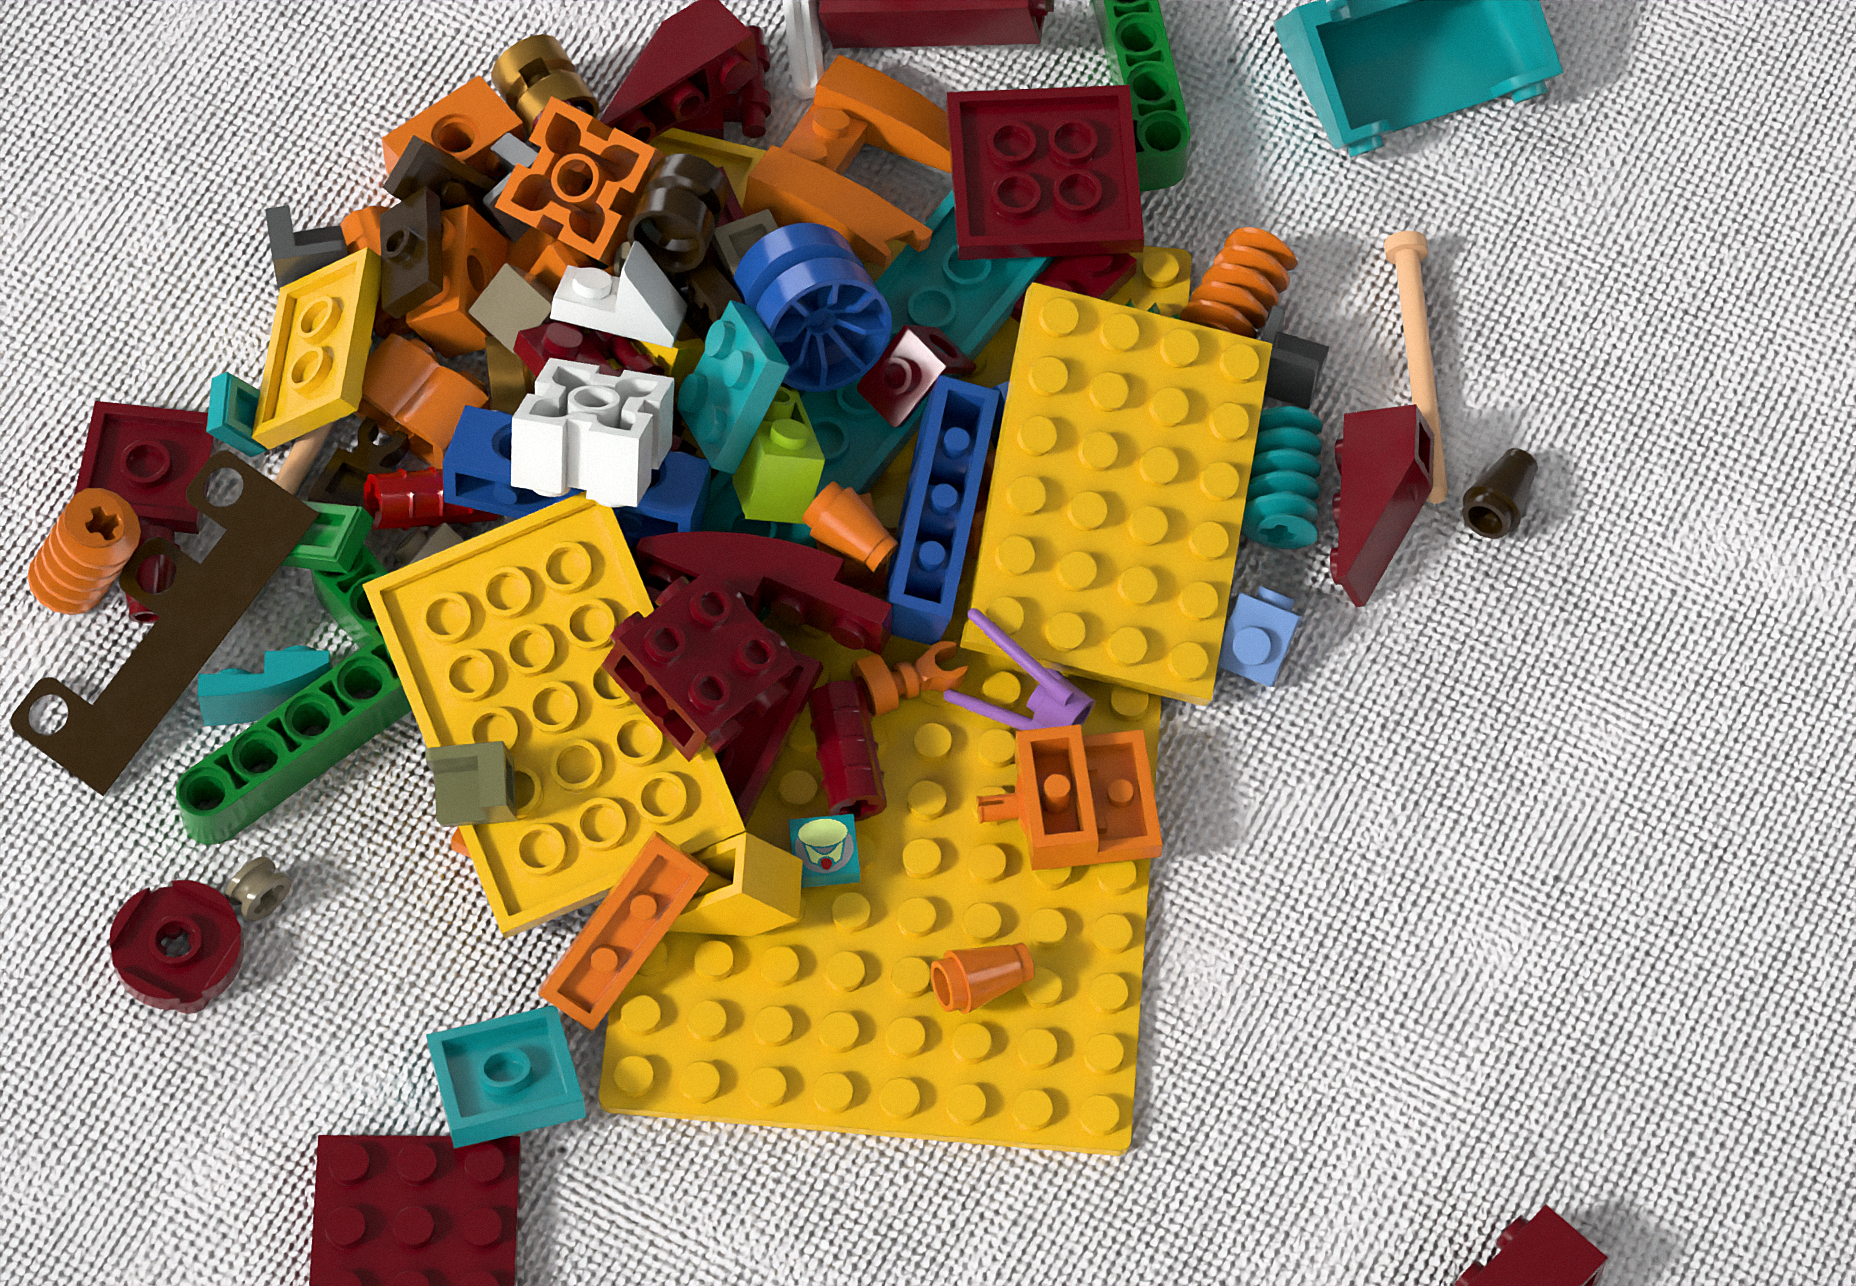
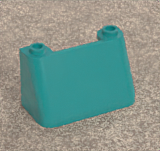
(1412, 61)

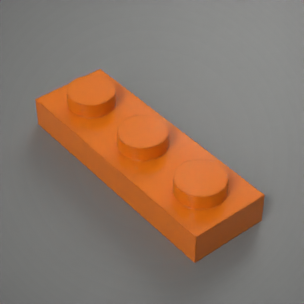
(623, 931)

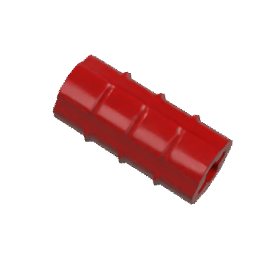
(414, 500)

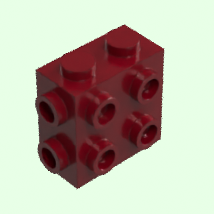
(700, 664)

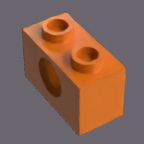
(466, 120)
(470, 261)

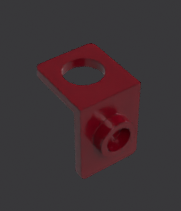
(910, 370)

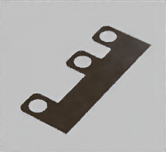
(191, 625)

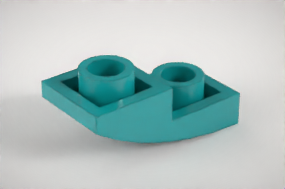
(245, 697)

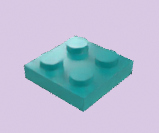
(731, 386)
(505, 1076)

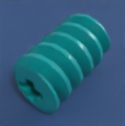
(1283, 480)

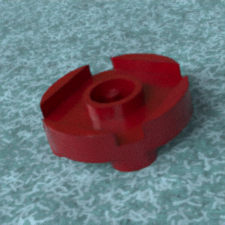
(189, 979)

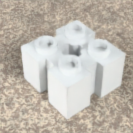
(592, 433)

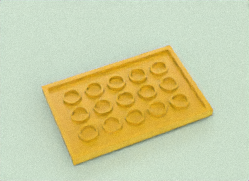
(1118, 493)
(511, 650)

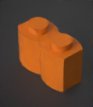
(417, 396)

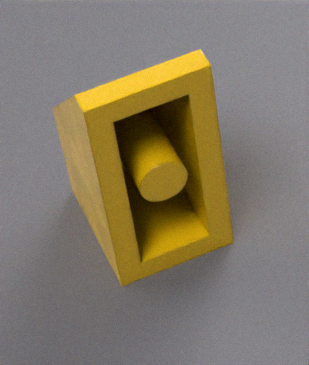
(747, 890)

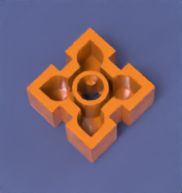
(570, 152)

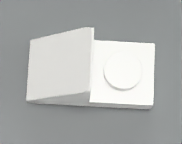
(634, 306)

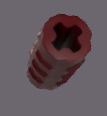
(847, 750)

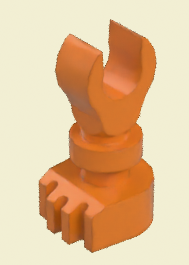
(905, 678)

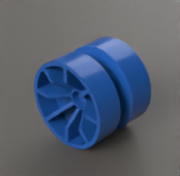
(815, 305)

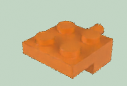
(1080, 797)

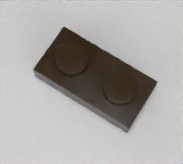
(444, 175)

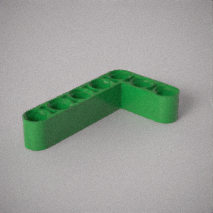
(1150, 76)
(322, 703)

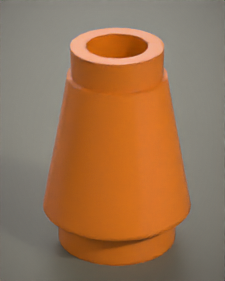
(849, 526)
(979, 975)

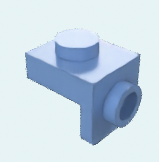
(1259, 635)

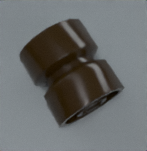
(679, 211)

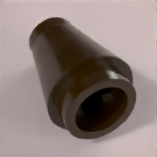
(1500, 495)

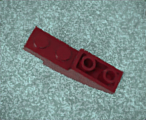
(772, 573)

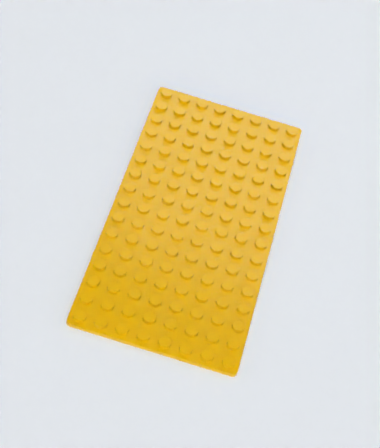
(839, 1009)

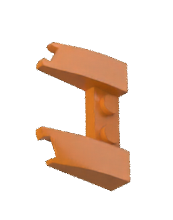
(805, 174)

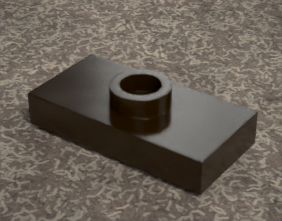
(411, 252)

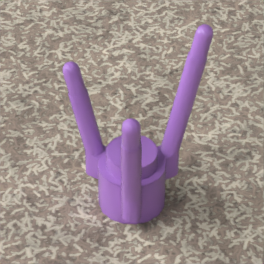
(1054, 700)

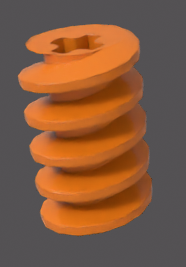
(1242, 283)
(84, 552)

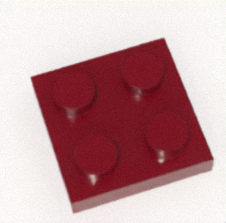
(148, 460)

